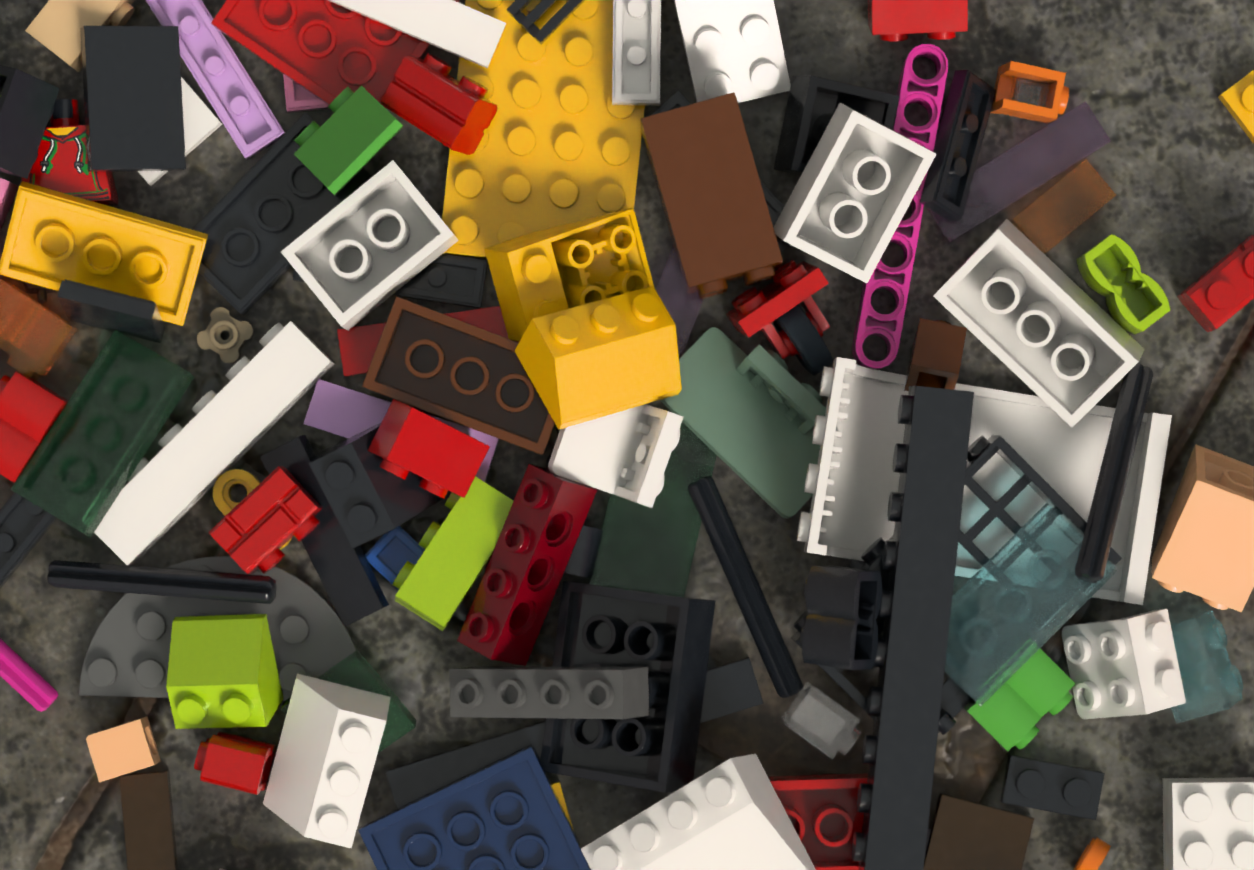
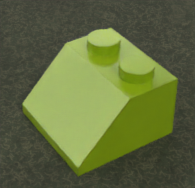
(222, 672)

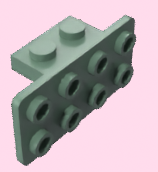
(751, 416)

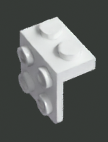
(619, 452)
(1123, 666)

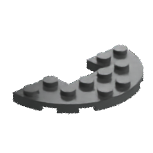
(134, 638)

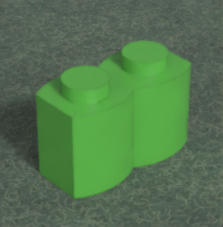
(1022, 701)

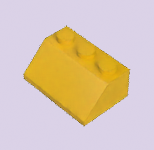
(602, 356)

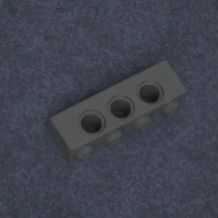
(549, 692)

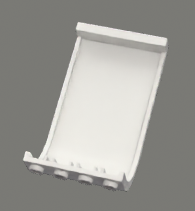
(857, 472)

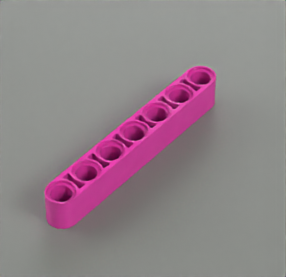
(897, 279)

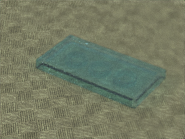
(1016, 604)

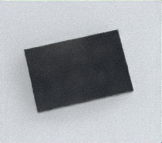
(133, 98)

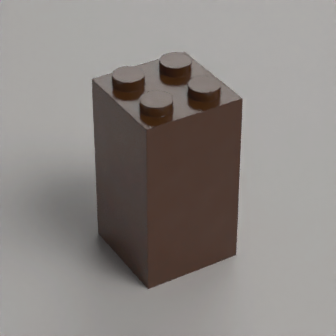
(711, 195)

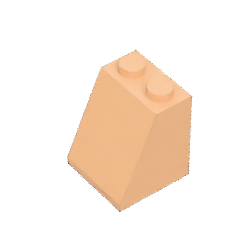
(1210, 532)

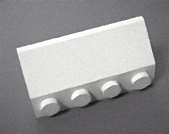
(1039, 323)

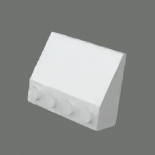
(712, 823)

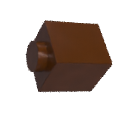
(936, 355)

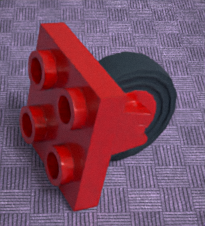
(778, 303)

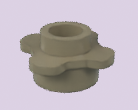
(237, 330)

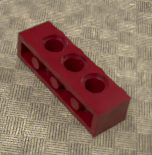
(526, 566)

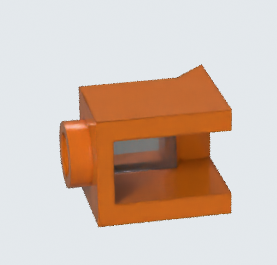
(1030, 92)

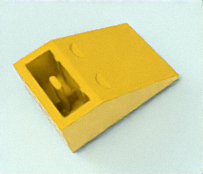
(567, 267)

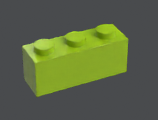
(453, 554)

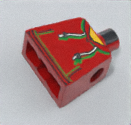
(63, 159)

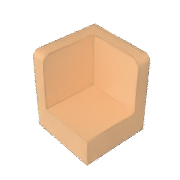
(123, 749)

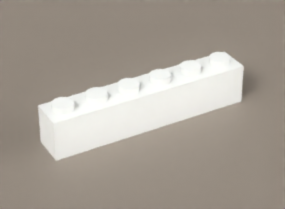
(212, 441)

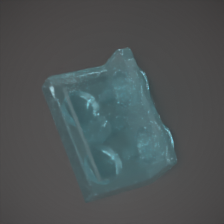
(1204, 667)

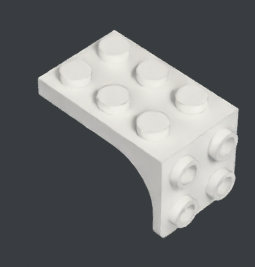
(733, 48)

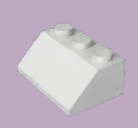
(326, 758)

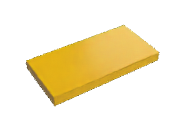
(102, 247)

